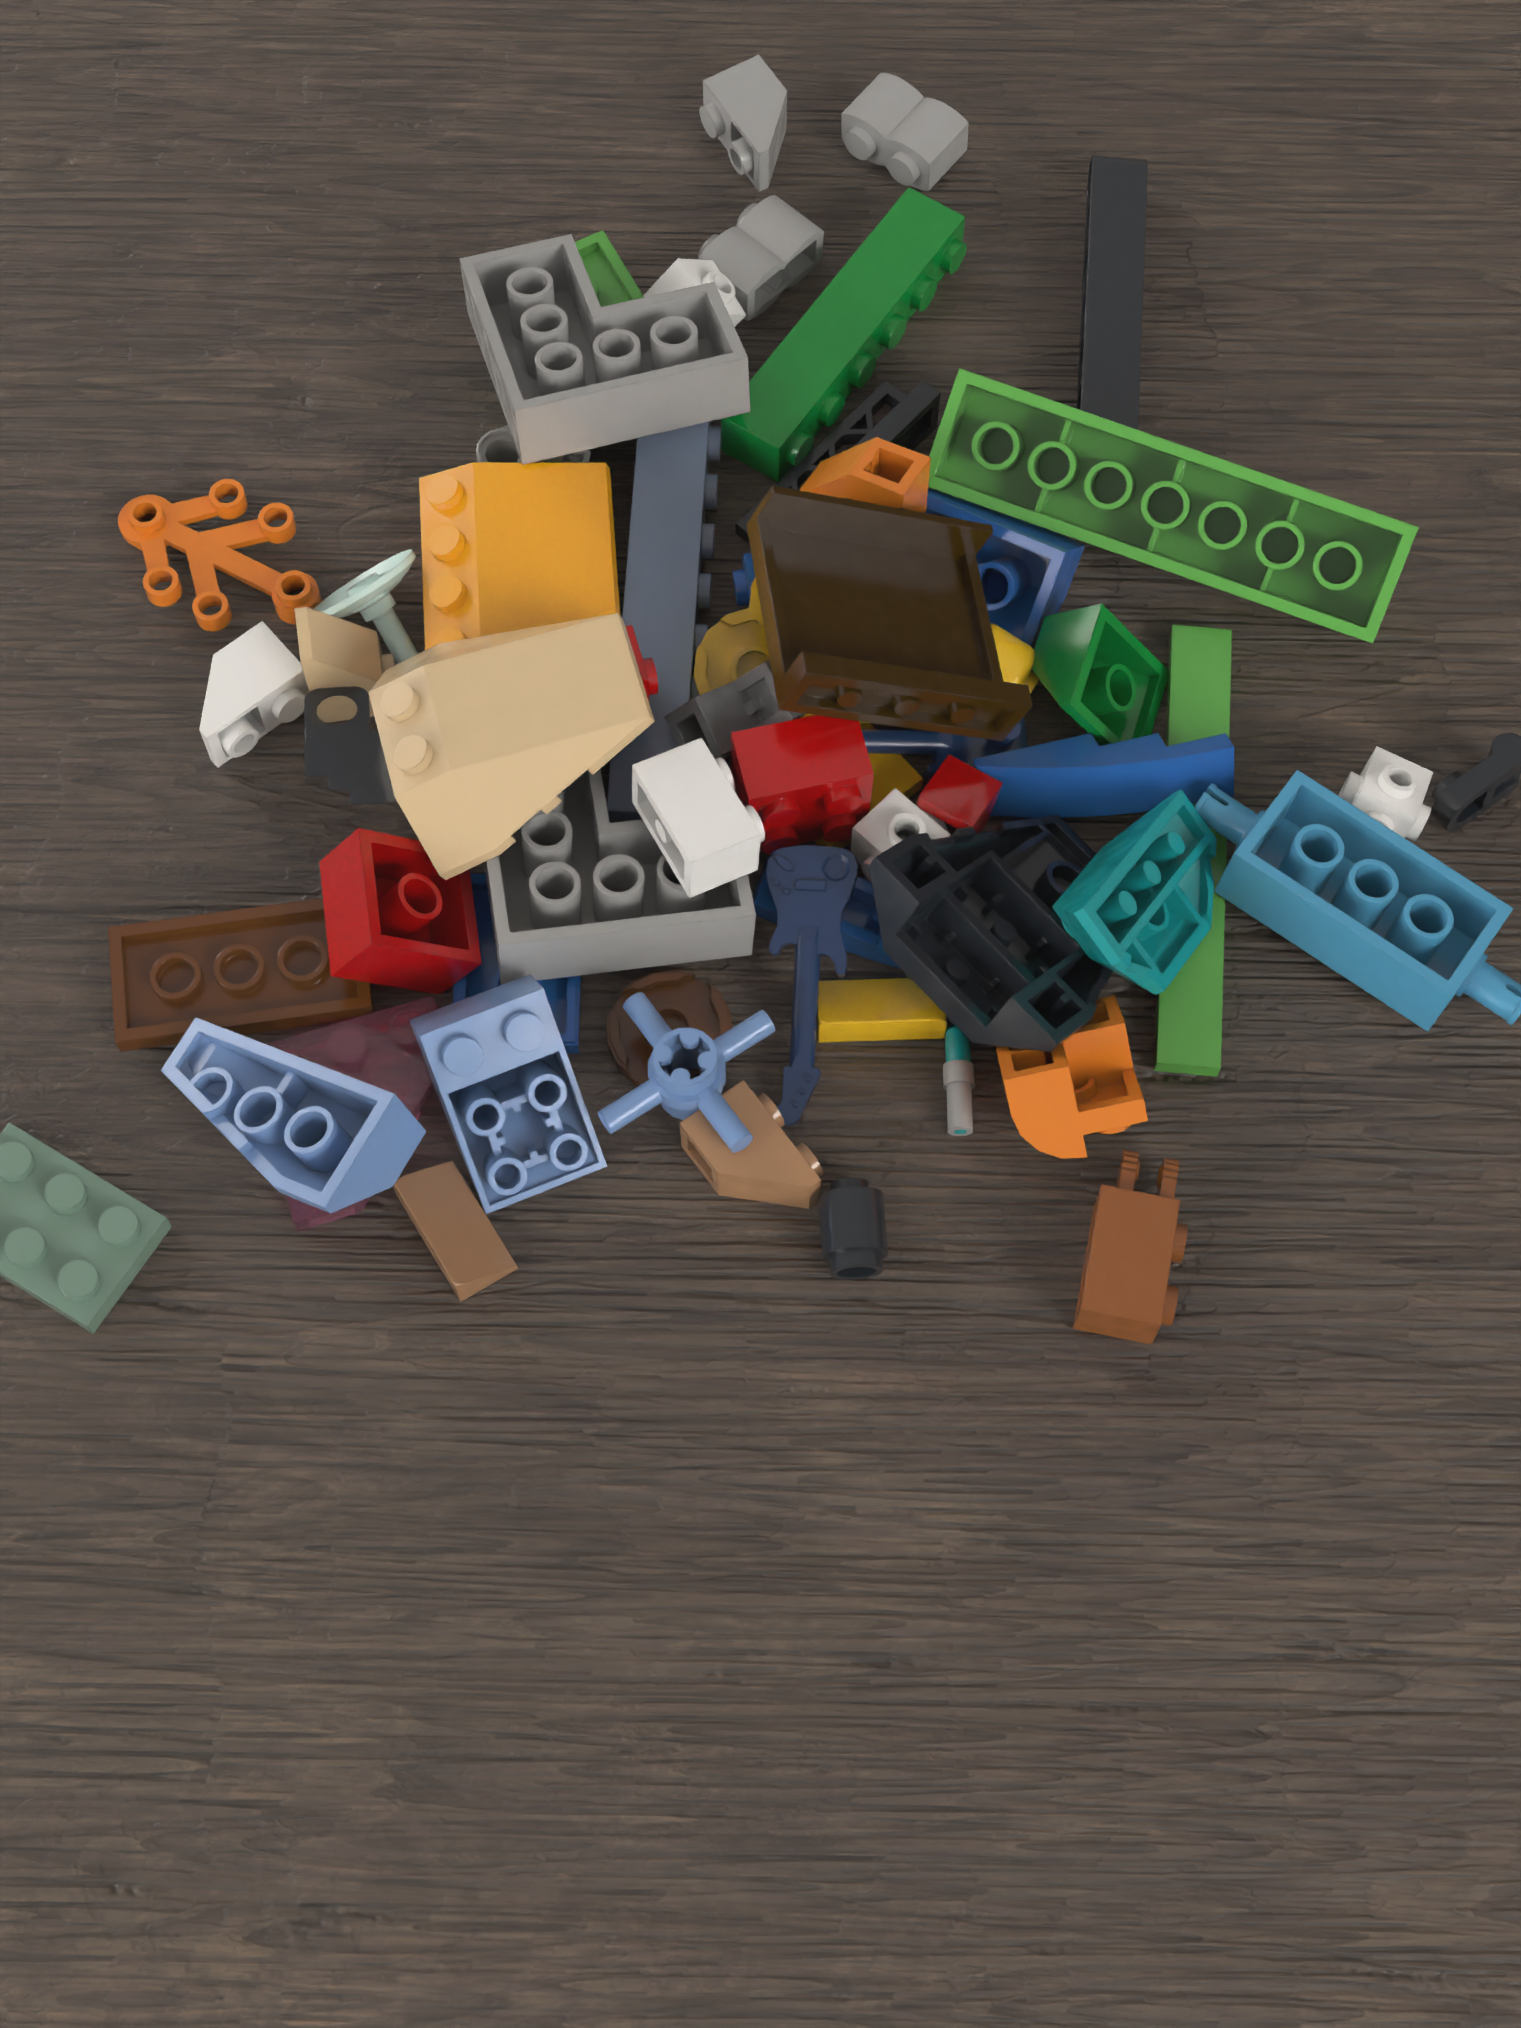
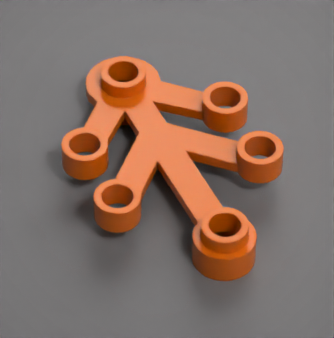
(213, 551)

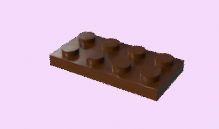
(228, 968)

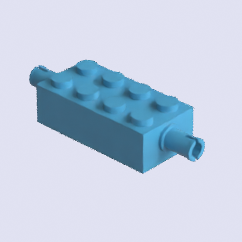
(1362, 900)

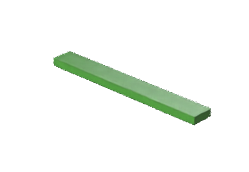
(1191, 1006)

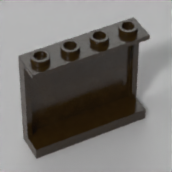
(879, 616)

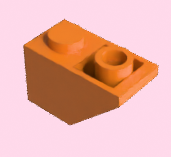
(875, 474)

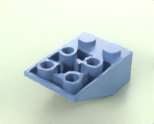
(509, 1092)

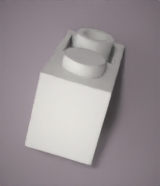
(249, 693)

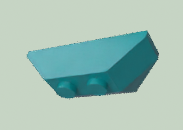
(1146, 896)

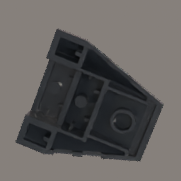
(980, 929)

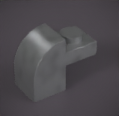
(727, 709)

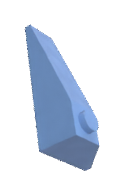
(295, 1120)

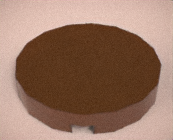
(680, 1002)

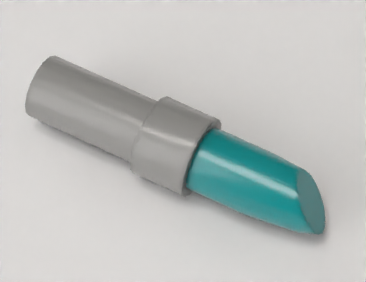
(958, 1082)

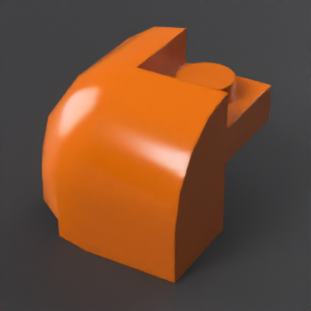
(1076, 1087)

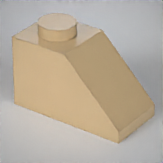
(338, 656)

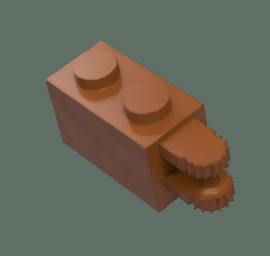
(1131, 1255)

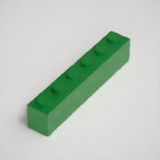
(845, 334)

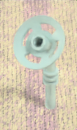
(372, 598)

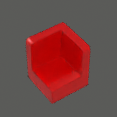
(960, 795)

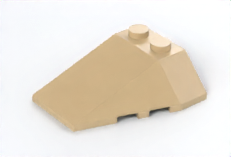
(503, 725)

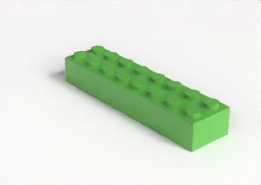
(1169, 506)

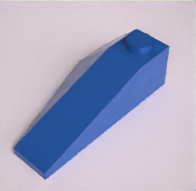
(1020, 565)

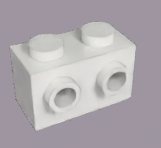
(697, 816)

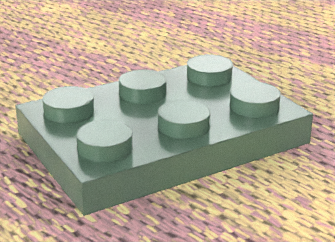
(69, 1231)

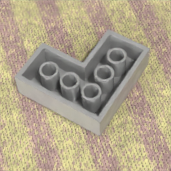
(595, 373)
(603, 897)

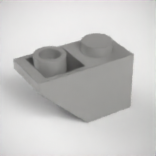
(749, 117)

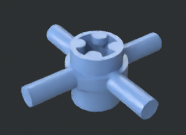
(671, 1082)

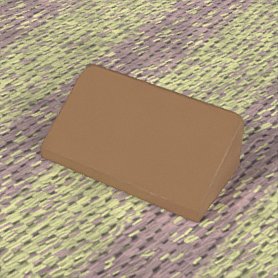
(454, 1228)

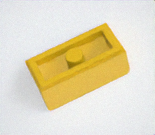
(877, 1011)

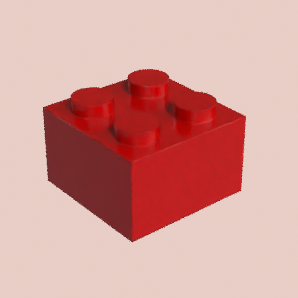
(803, 778)
(395, 916)

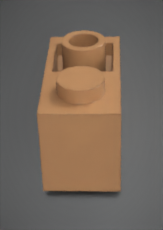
(765, 1170)

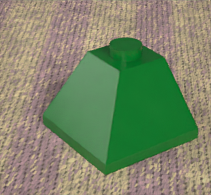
(1100, 673)

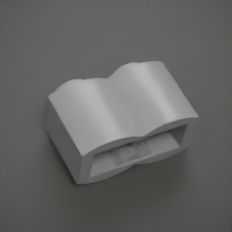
(904, 132)
(765, 253)

